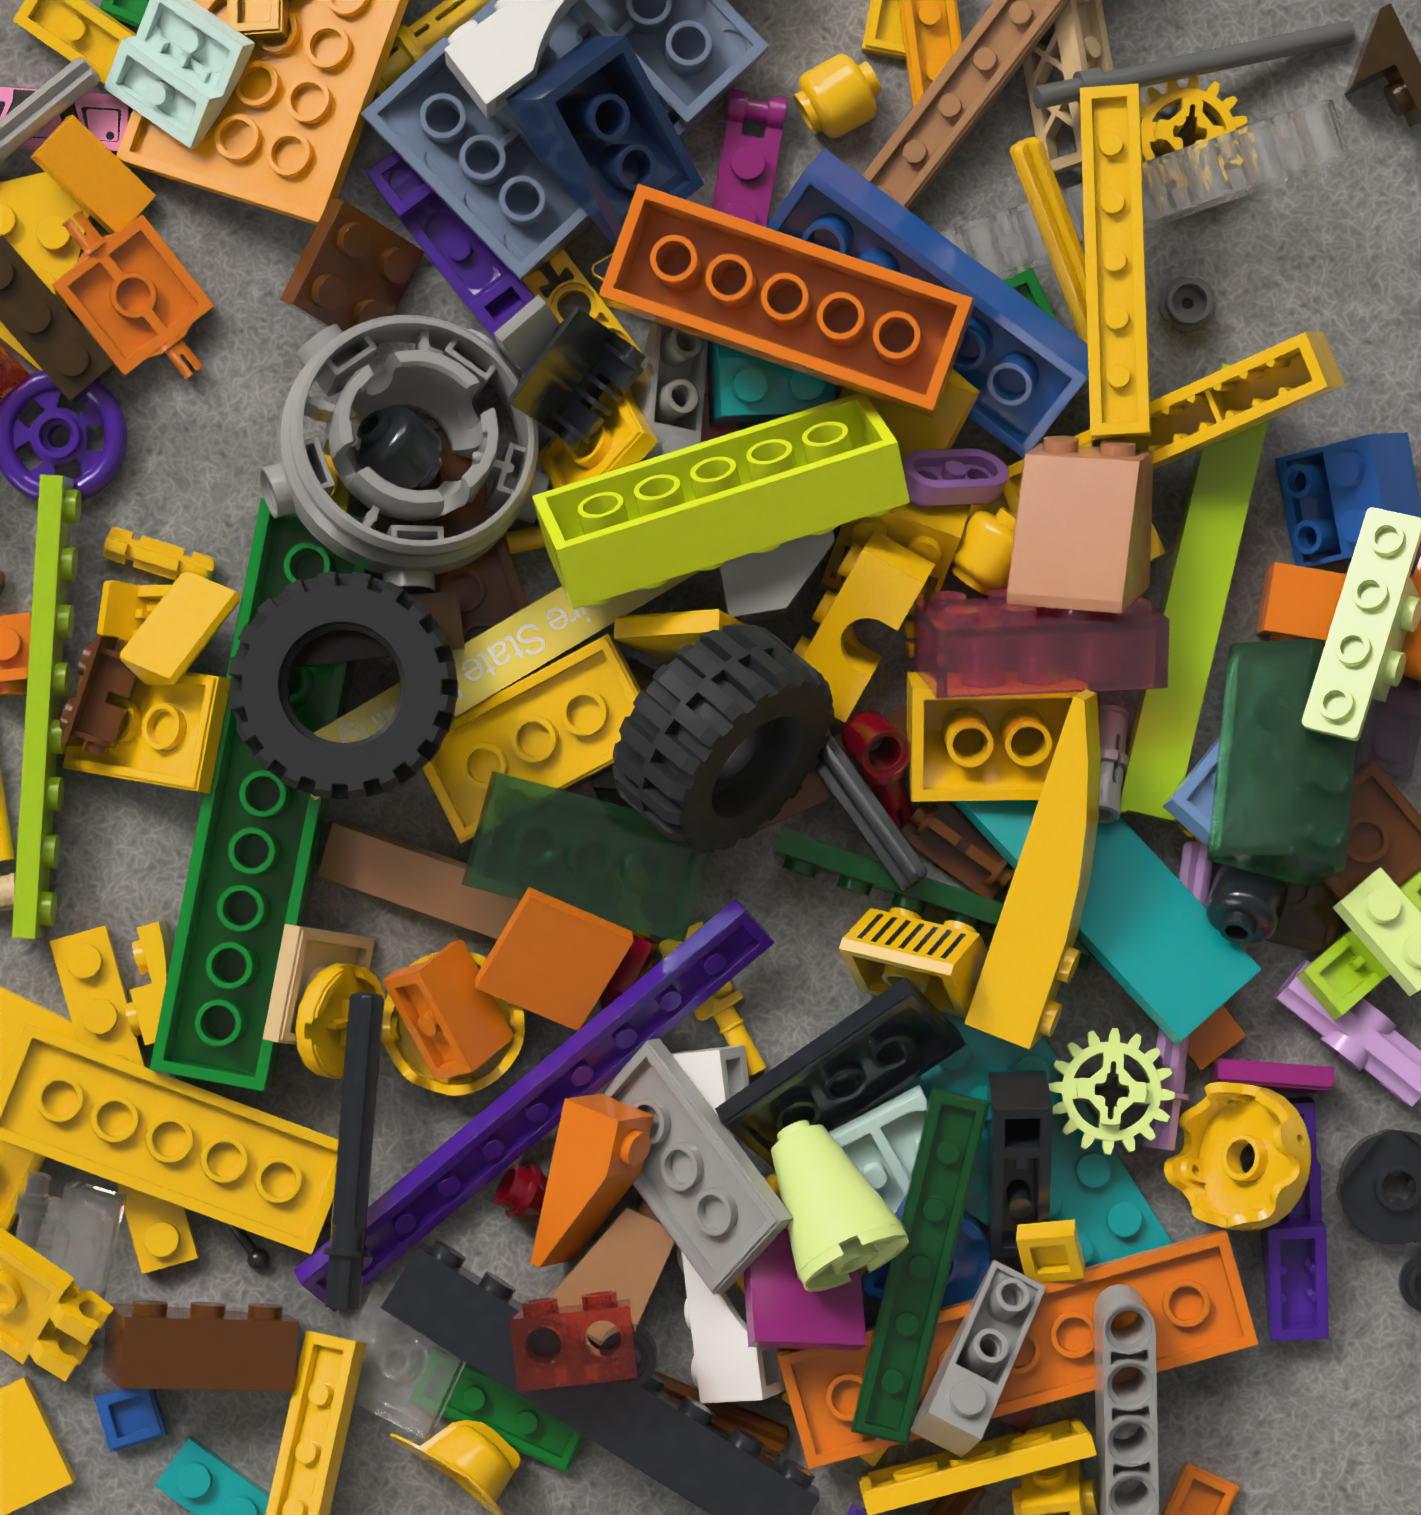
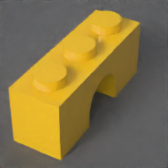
(878, 586)

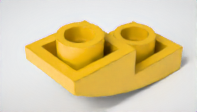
(153, 957)

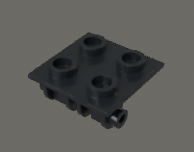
(574, 375)

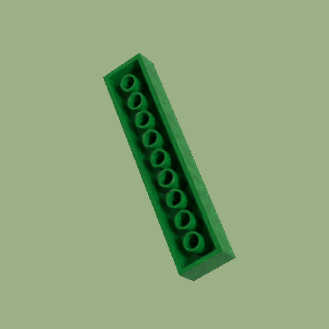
(249, 854)

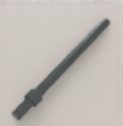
(1196, 63)

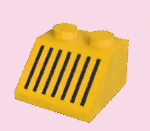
(935, 957)

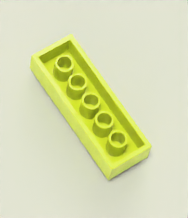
(721, 500)

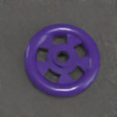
(96, 466)

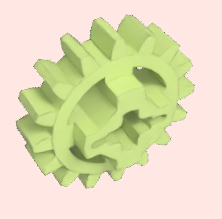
(1137, 1092)

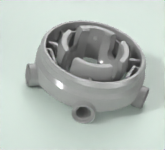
(418, 380)

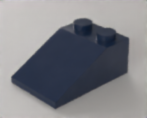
(603, 130)

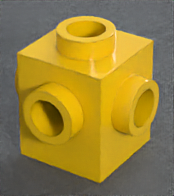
(1056, 1492)

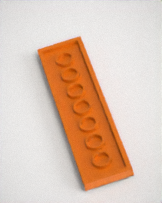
(1186, 1285)

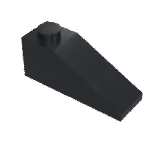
(1017, 1155)

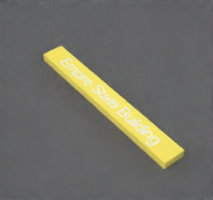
(502, 655)

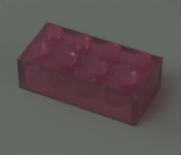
(1020, 650)

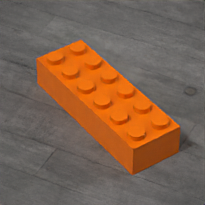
(786, 300)

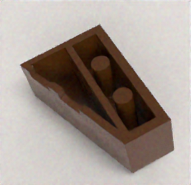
(200, 1347)

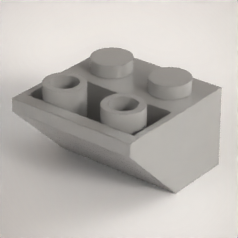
(770, 582)

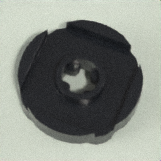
(1363, 1190)

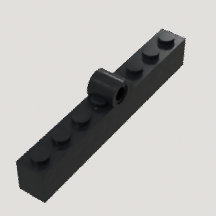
(627, 1416)

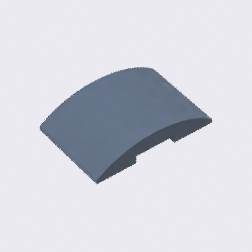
(487, 166)

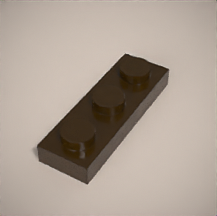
(48, 328)

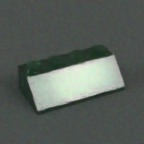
(1278, 785)

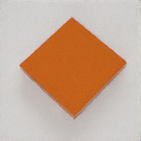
(553, 959)

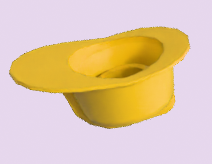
(472, 1457)

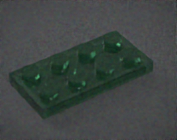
(584, 855)

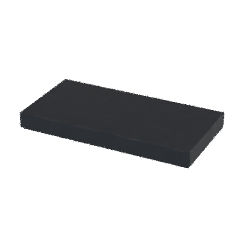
(845, 1069)

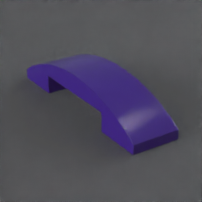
(454, 249)

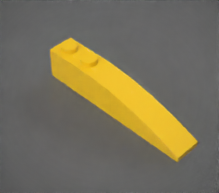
(1226, 402)
(1047, 893)

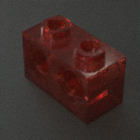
(577, 1359)

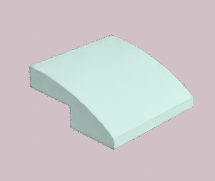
(179, 68)

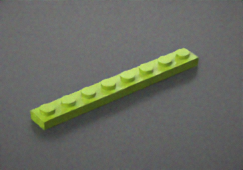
(47, 682)

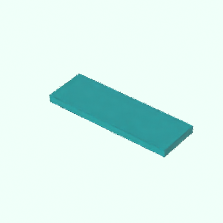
(1137, 921)

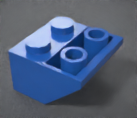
(1334, 487)

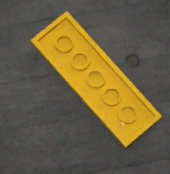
(167, 1138)

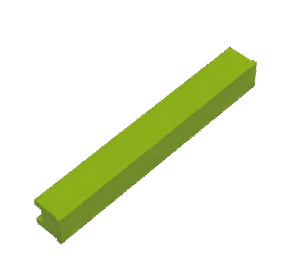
(1195, 606)

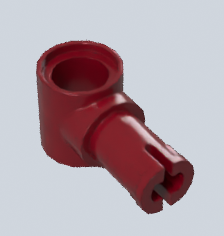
(884, 766)

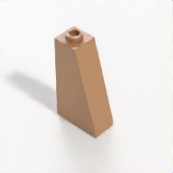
(622, 1260)

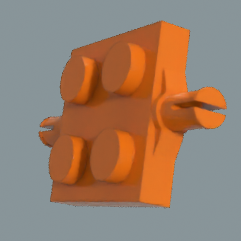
(133, 294)

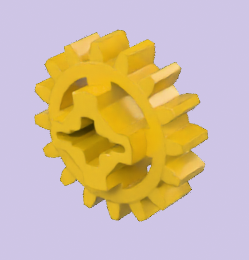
(1191, 101)

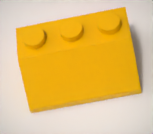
(981, 744)

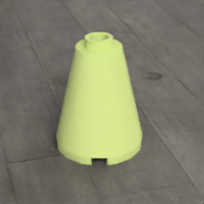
(834, 1209)

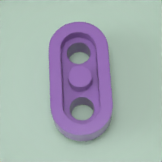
(954, 477)

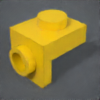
(127, 607)

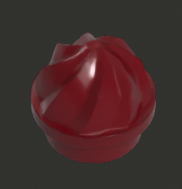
(522, 1192)

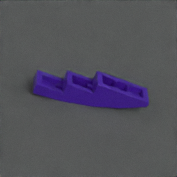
(1297, 1257)

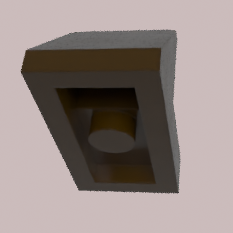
(1390, 55)

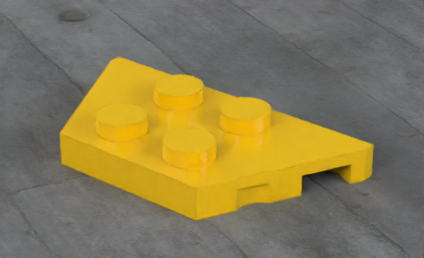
(32, 223)

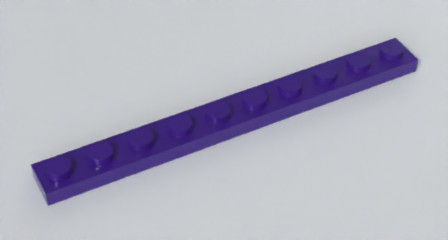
(537, 1099)

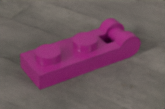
(749, 162)

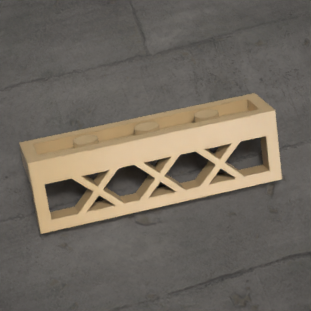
(1082, 45)

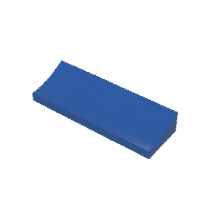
(1011, 348)

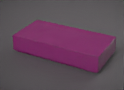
(1274, 1076)

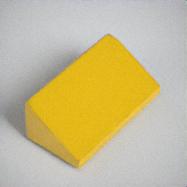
(178, 629)

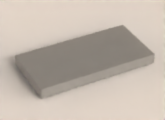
(697, 1172)

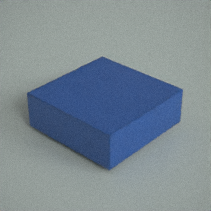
(130, 1417)

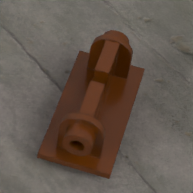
(90, 714)
(957, 847)

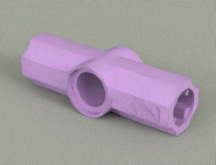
(1361, 1037)

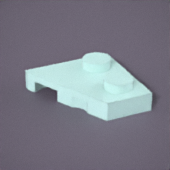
(885, 1143)

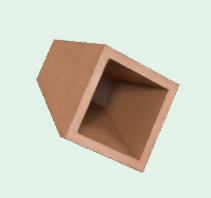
(1083, 526)

